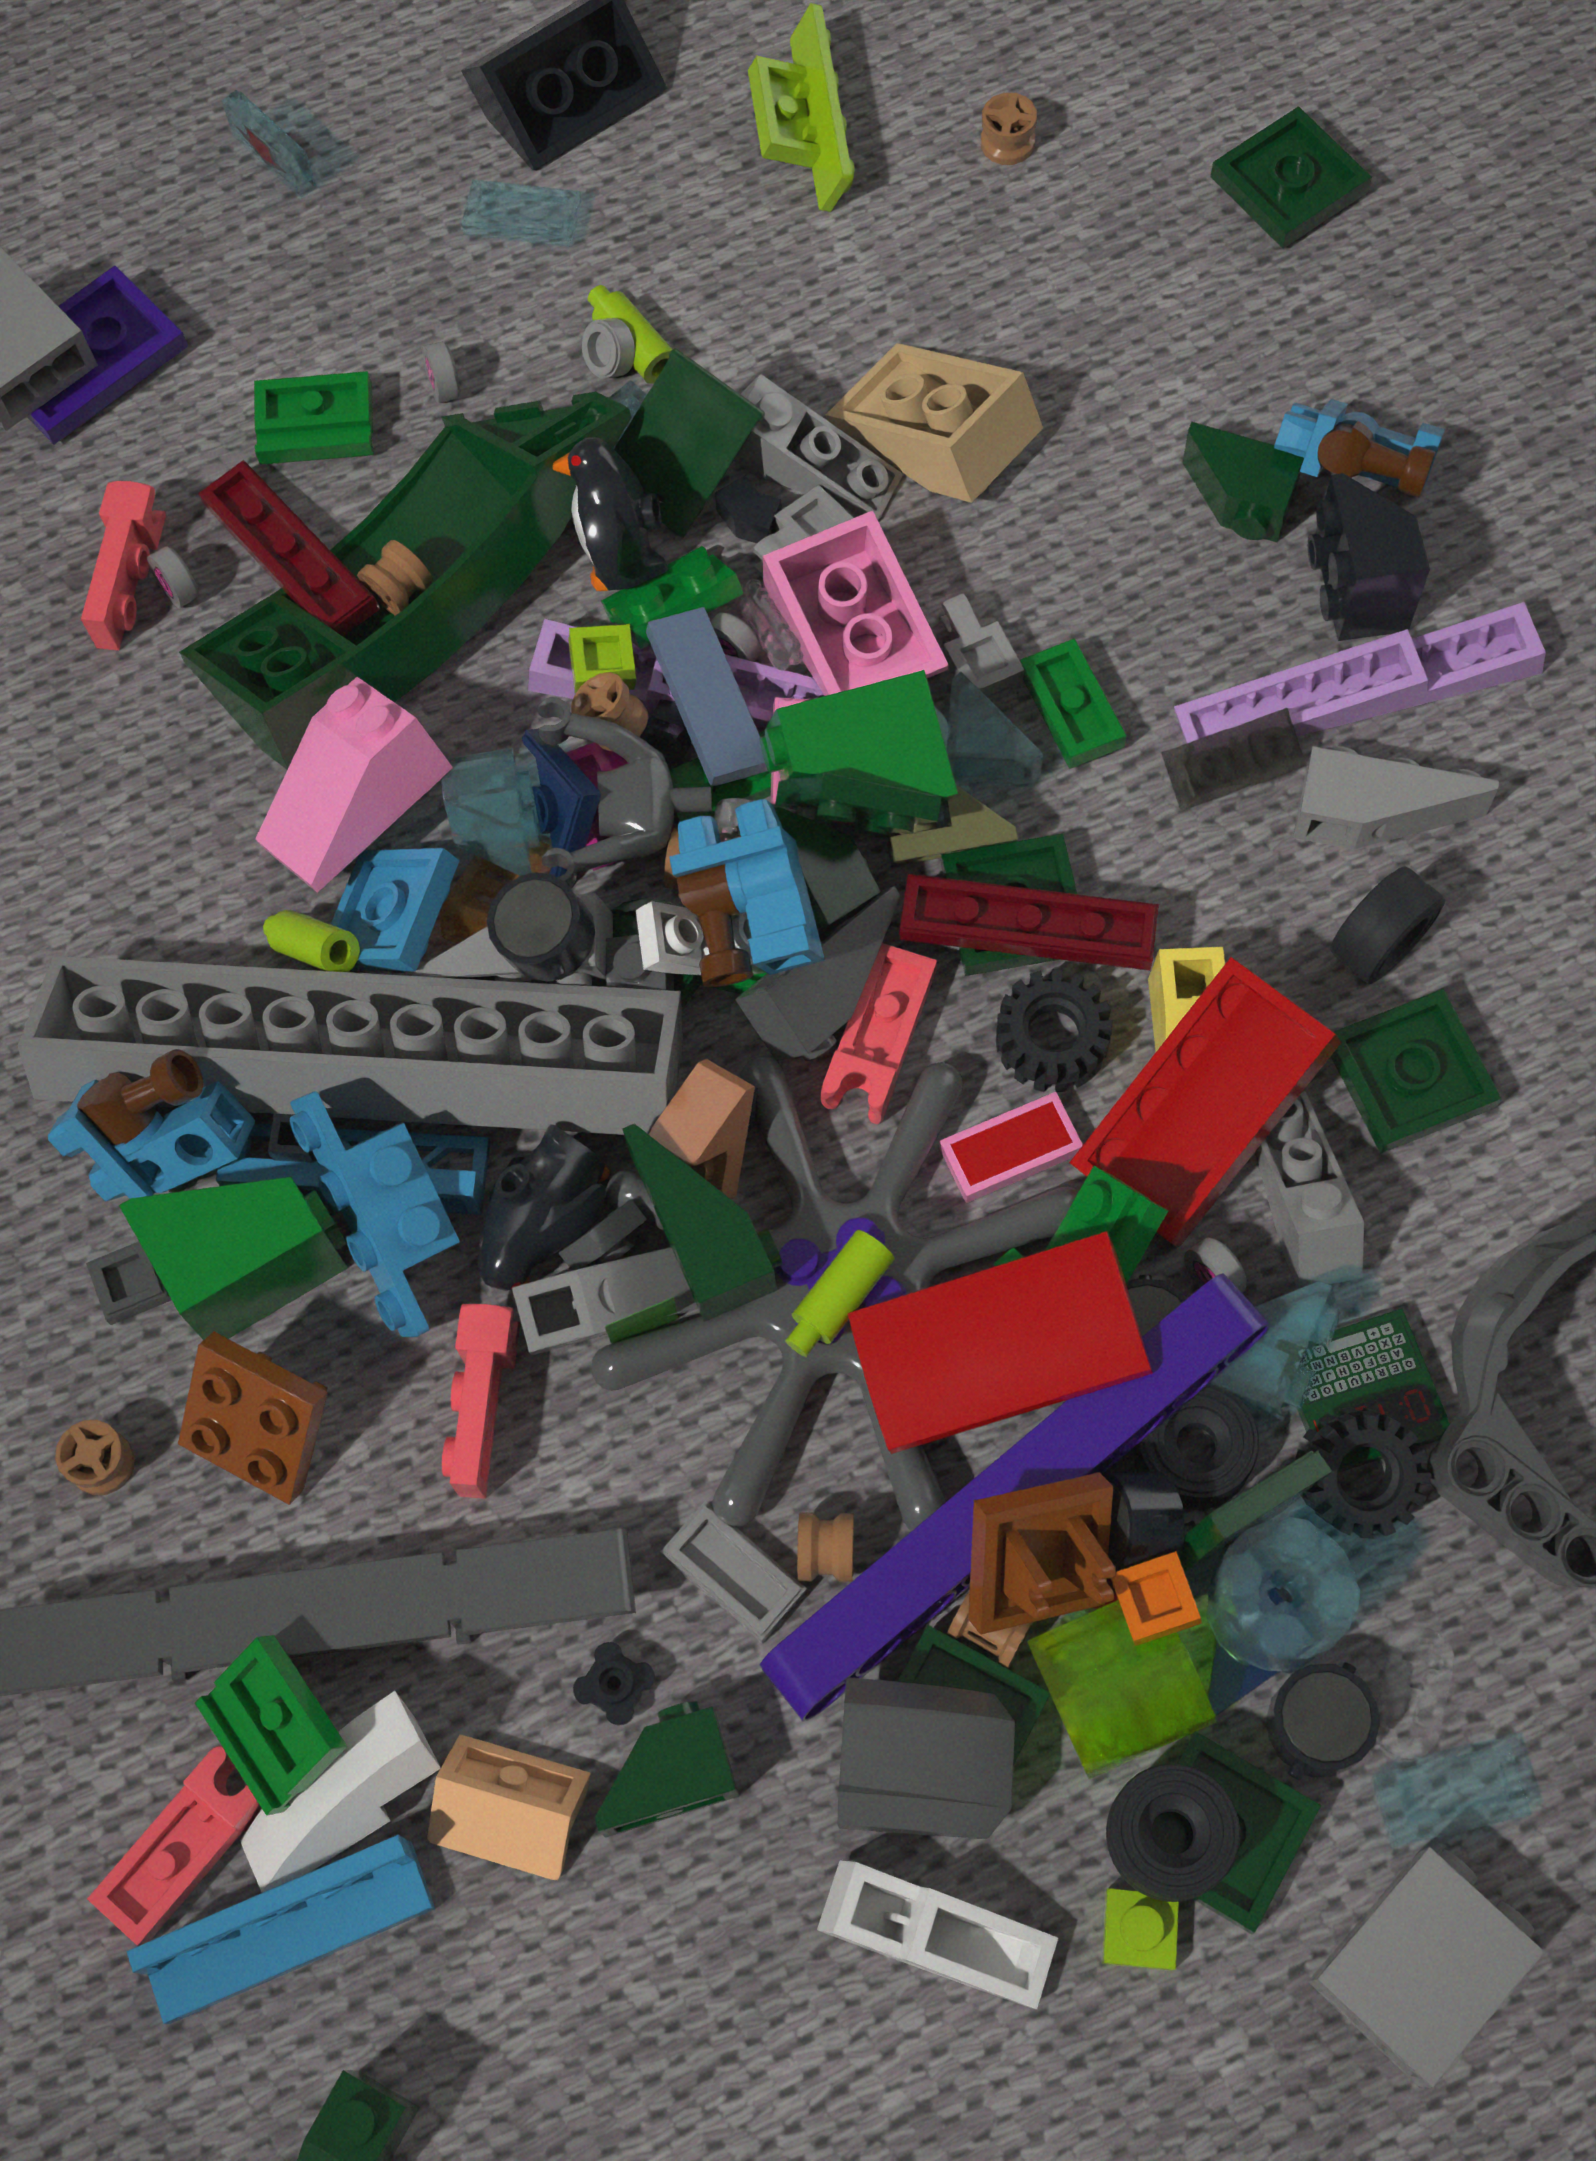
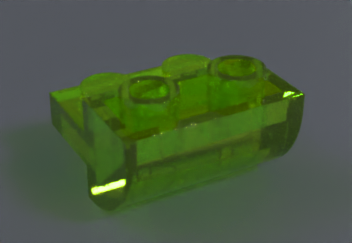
(1116, 1694)

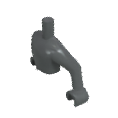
(635, 798)

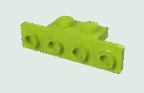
(801, 109)

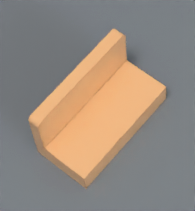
(506, 1806)

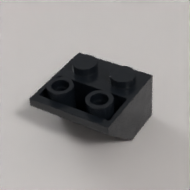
(1368, 561)

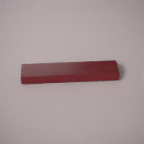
(288, 549)
(1029, 922)

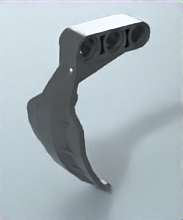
(1487, 1424)

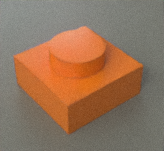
(1156, 1598)

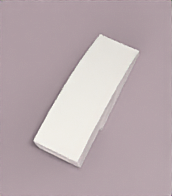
(347, 1800)
(938, 1933)

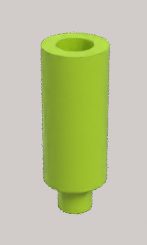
(650, 348)
(312, 941)
(839, 1292)

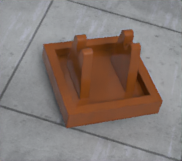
(252, 1417)
(1040, 1553)

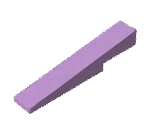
(1379, 676)
(758, 683)

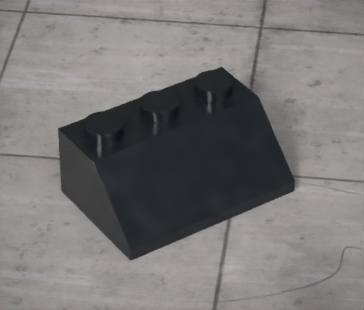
(565, 79)

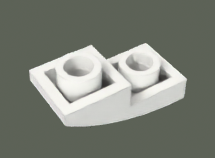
(675, 941)

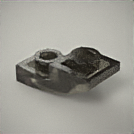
(1233, 758)

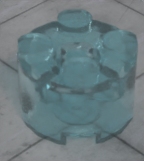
(1290, 1557)

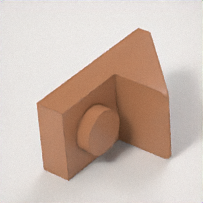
(708, 1124)

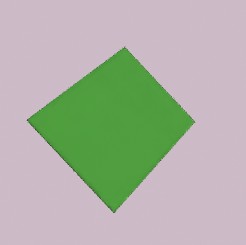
(642, 1321)

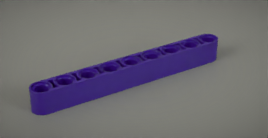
(1074, 1441)

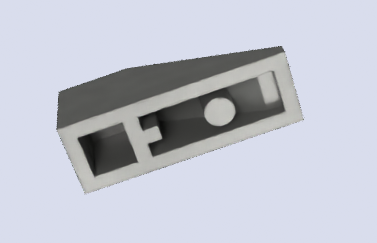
(805, 1005)

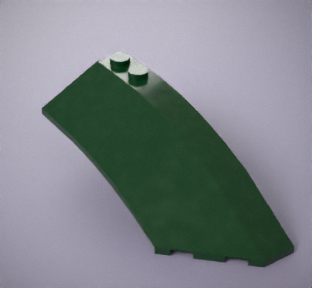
(479, 519)

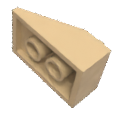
(940, 418)

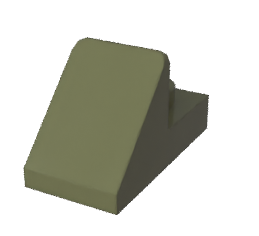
(967, 827)

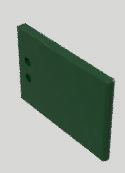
(686, 438)

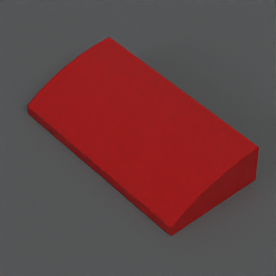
(1209, 1097)
(999, 1343)

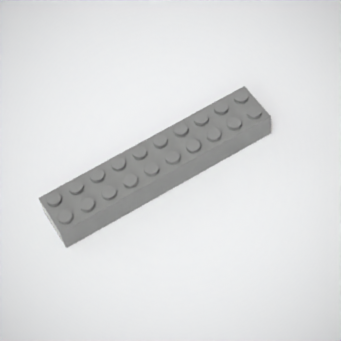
(365, 1042)

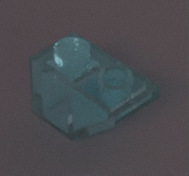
(487, 808)
(1275, 1368)

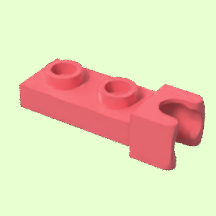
(121, 561)
(880, 1030)
(486, 1344)
(176, 1850)

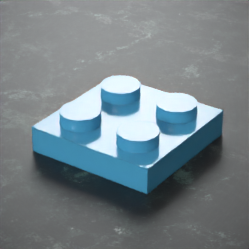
(394, 905)

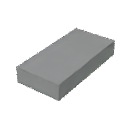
(734, 1572)

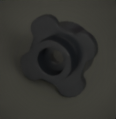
(616, 1703)

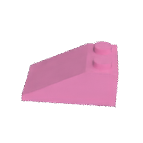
(851, 607)
(348, 783)

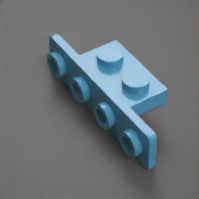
(385, 1203)

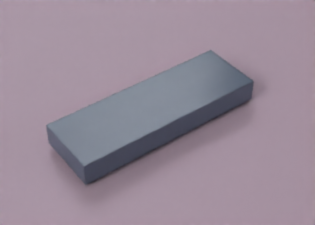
(707, 696)

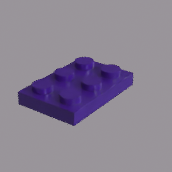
(127, 342)

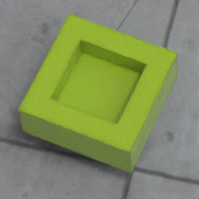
(601, 651)
(1139, 1931)

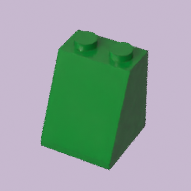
(867, 734)
(237, 1249)

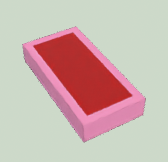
(1010, 1147)

